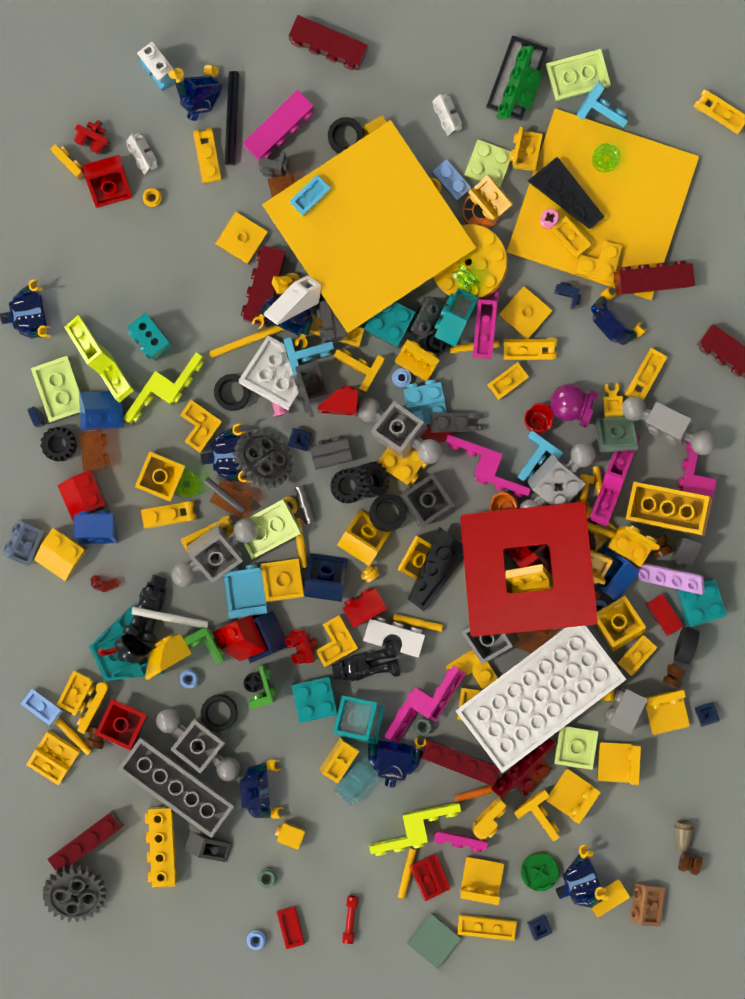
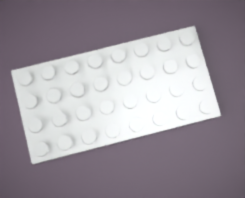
(540, 695)

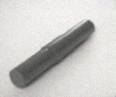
(224, 495)

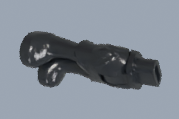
(150, 598)
(357, 666)

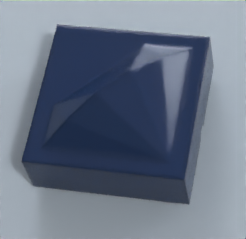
(36, 417)
(299, 439)
(707, 714)
(539, 927)

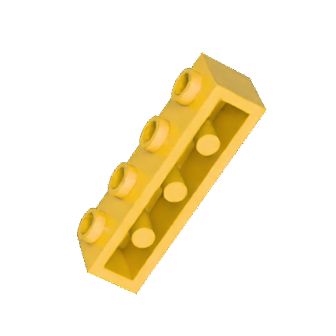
(162, 847)

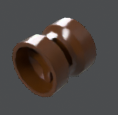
(664, 547)
(674, 671)
(94, 740)
(690, 863)

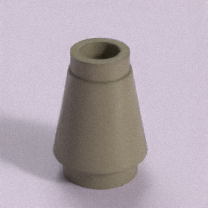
(683, 834)

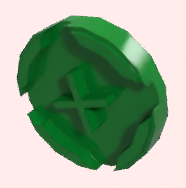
(539, 871)

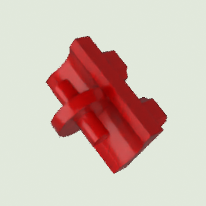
(99, 141)
(303, 645)

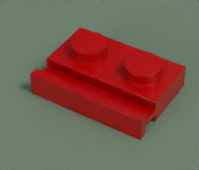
(429, 877)

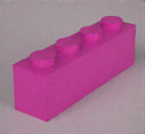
(279, 126)

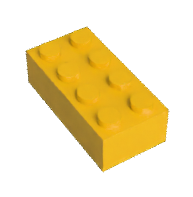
(669, 508)

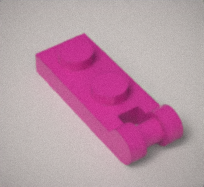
(460, 840)

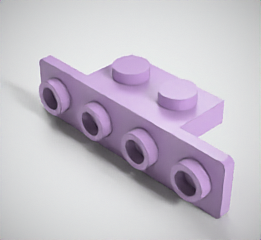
(671, 578)

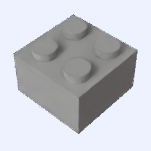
(625, 710)

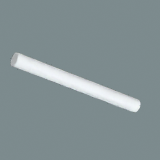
(169, 617)

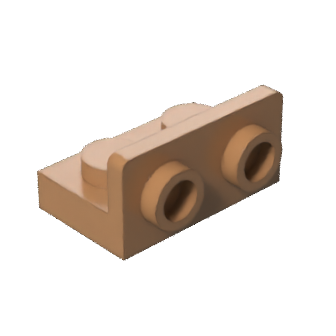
(647, 905)

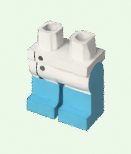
(156, 65)

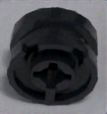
(428, 344)

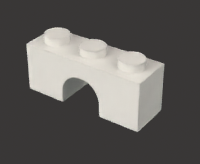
(378, 630)

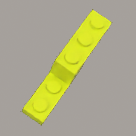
(98, 358)
(164, 388)
(415, 829)

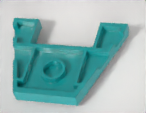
(110, 665)

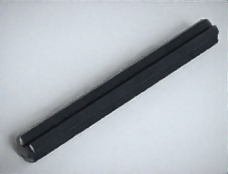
(231, 122)

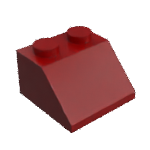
(107, 181)
(341, 402)
(82, 493)
(364, 607)
(240, 639)
(122, 724)

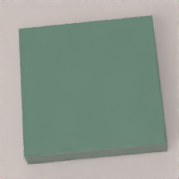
(616, 434)
(434, 940)

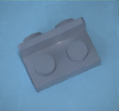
(23, 542)

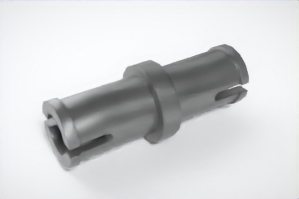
(305, 504)

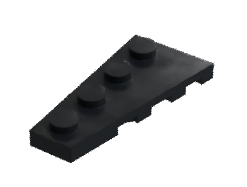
(564, 190)
(439, 565)

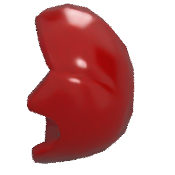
(539, 418)

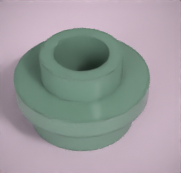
(423, 732)
(267, 884)

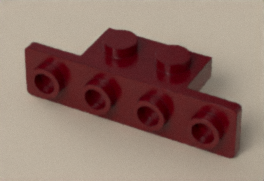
(526, 772)

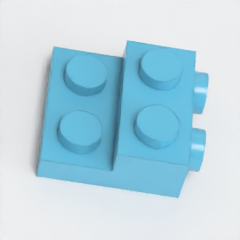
(425, 399)

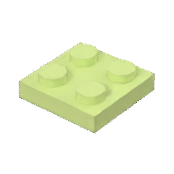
(488, 161)
(576, 747)

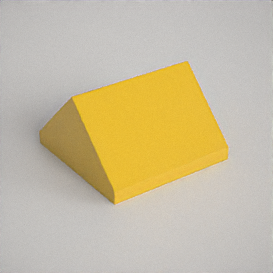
(414, 557)

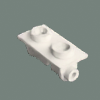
(442, 106)
(144, 161)

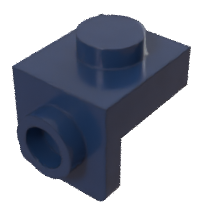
(565, 289)

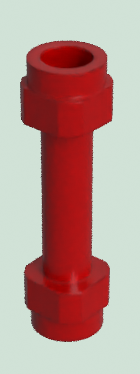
(348, 935)

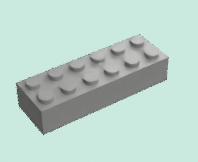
(176, 786)

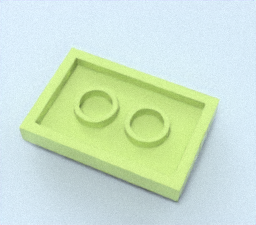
(577, 74)
(57, 388)
(274, 526)

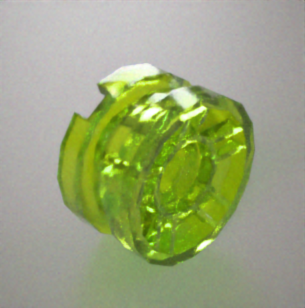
(609, 150)
(465, 278)
(195, 486)

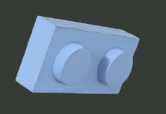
(451, 180)
(41, 707)

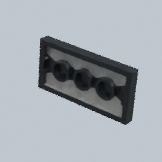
(504, 73)

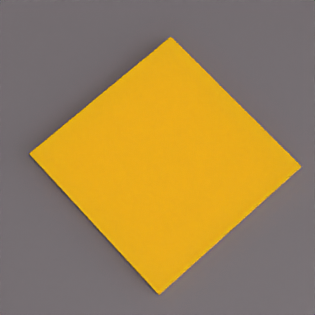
(636, 198)
(374, 230)

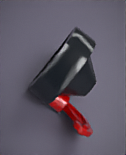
(128, 649)

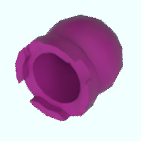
(572, 403)

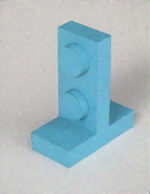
(601, 105)
(310, 195)
(306, 354)
(538, 456)

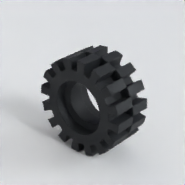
(47, 441)
(379, 477)
(335, 486)

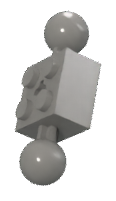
(669, 424)
(400, 442)
(555, 470)
(214, 553)
(170, 722)

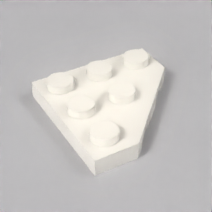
(271, 374)

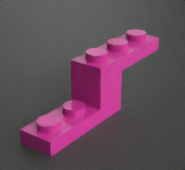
(485, 326)
(487, 466)
(693, 483)
(612, 486)
(425, 704)

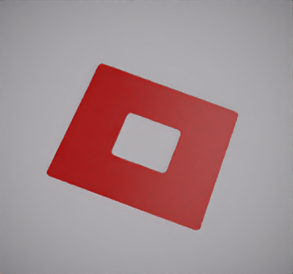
(573, 593)

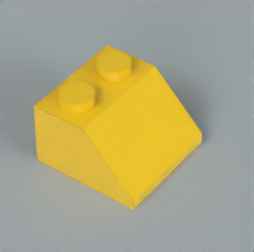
(159, 476)
(363, 538)
(60, 554)
(619, 623)
(167, 653)

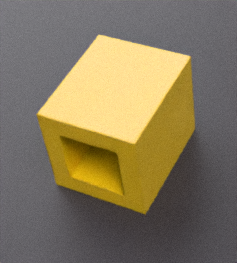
(290, 835)

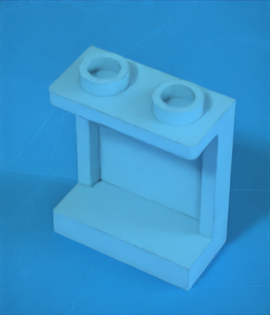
(245, 592)

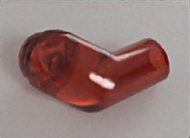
(102, 585)

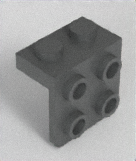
(310, 384)

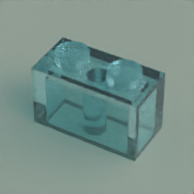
(355, 782)

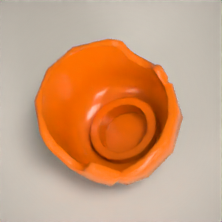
(503, 501)

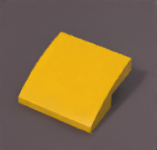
(53, 757)

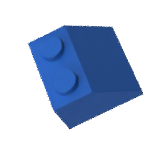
(100, 411)
(95, 528)
(618, 576)

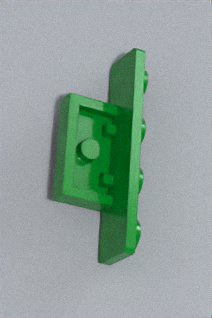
(522, 84)

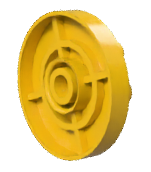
(487, 265)

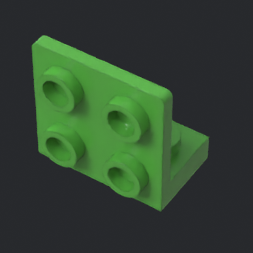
(207, 638)
(261, 699)

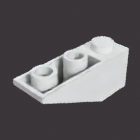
(296, 299)

